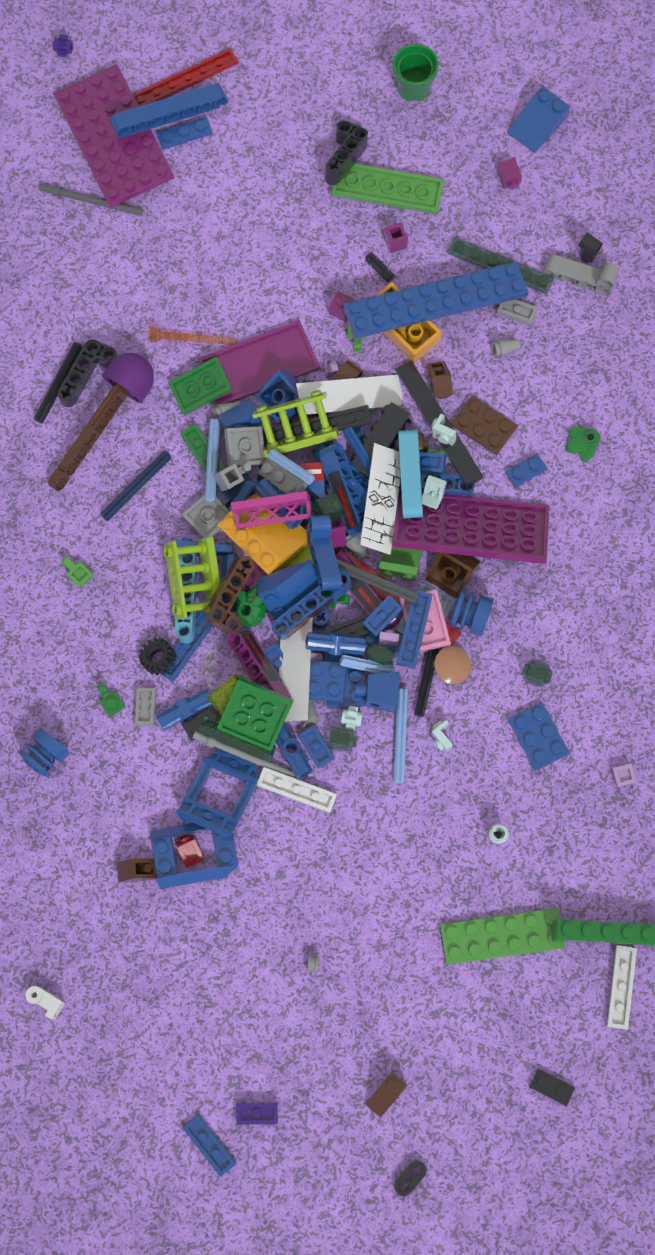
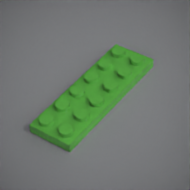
(391, 188)
(499, 936)

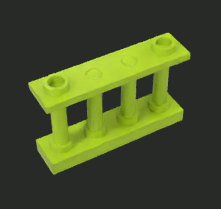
(309, 437)
(208, 567)

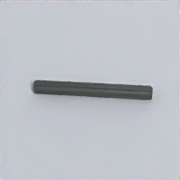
(378, 582)

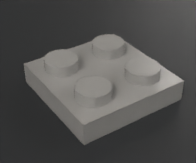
(245, 446)
(206, 516)

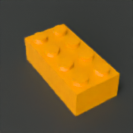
(413, 339)

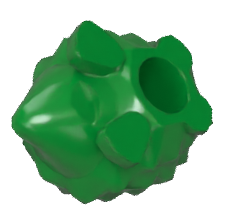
(250, 608)

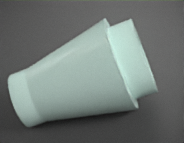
(498, 828)

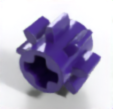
(63, 45)

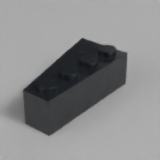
(384, 432)

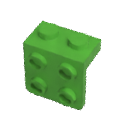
(400, 564)

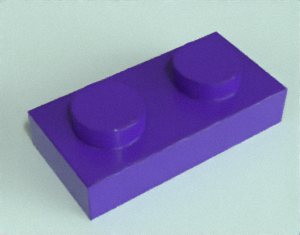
(257, 1113)

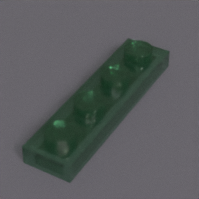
(209, 729)

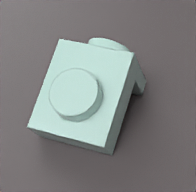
(441, 432)
(433, 492)
(441, 740)

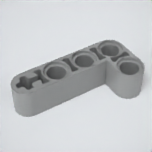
(581, 274)

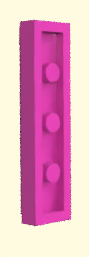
(268, 503)

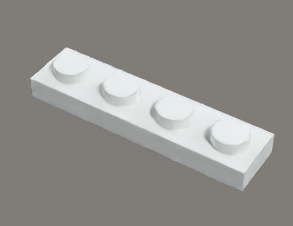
(296, 790)
(621, 987)

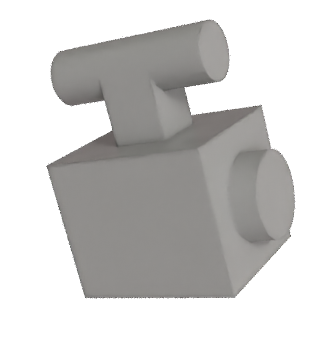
(230, 476)

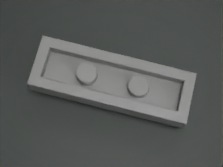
(281, 477)

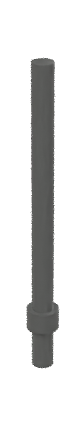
(58, 191)

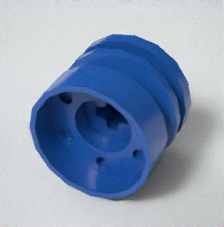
(471, 612)
(43, 752)

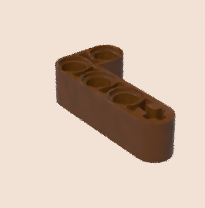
(232, 593)

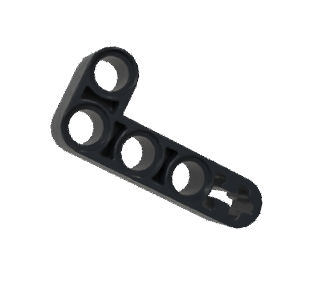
(352, 143)
(84, 374)

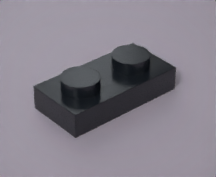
(194, 724)
(552, 1087)

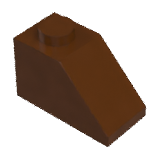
(440, 379)
(136, 870)
(386, 1094)

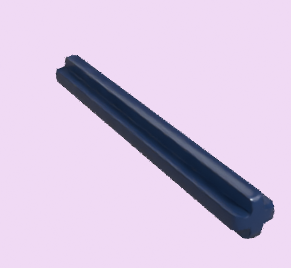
(135, 486)

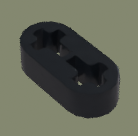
(406, 1174)

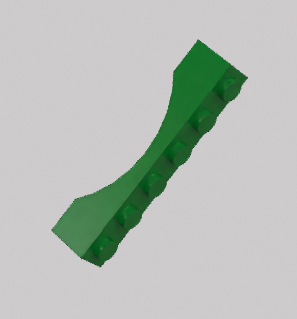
(603, 932)

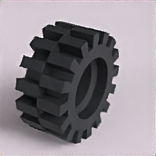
(150, 650)

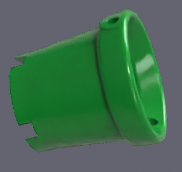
(415, 70)

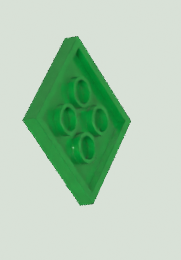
(255, 714)

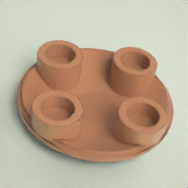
(452, 665)

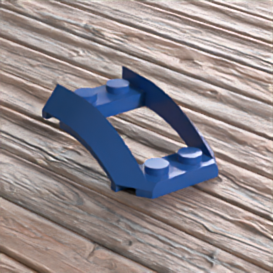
(207, 816)
(166, 861)

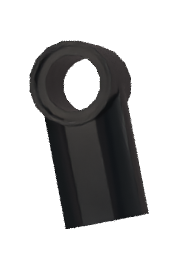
(589, 247)

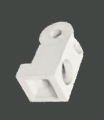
(46, 1000)

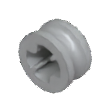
(313, 963)

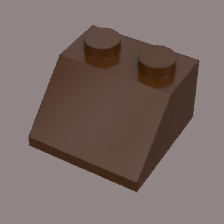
(452, 572)

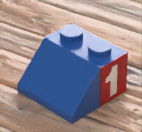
(316, 489)

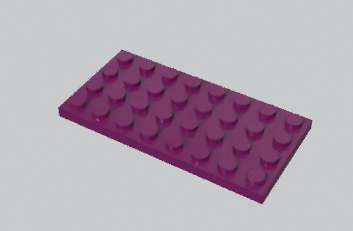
(119, 165)
(477, 528)

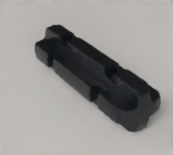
(379, 267)

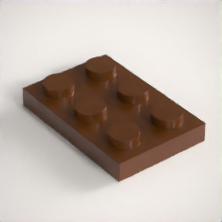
(484, 425)

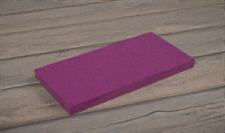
(257, 359)

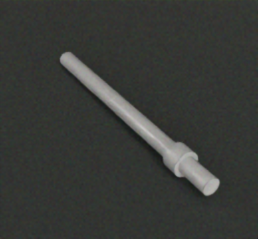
(212, 742)

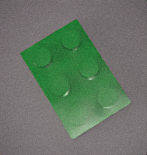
(200, 386)

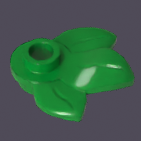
(580, 443)

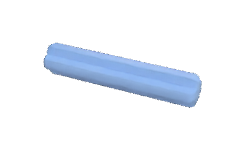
(291, 467)
(365, 665)

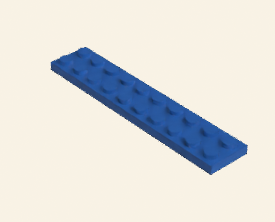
(435, 300)

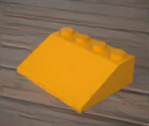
(268, 545)

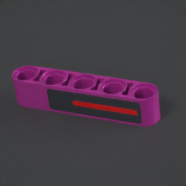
(364, 592)
(256, 662)

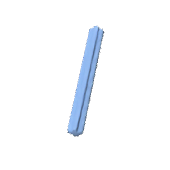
(212, 460)
(400, 737)

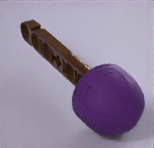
(131, 377)

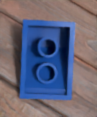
(539, 119)
(287, 587)

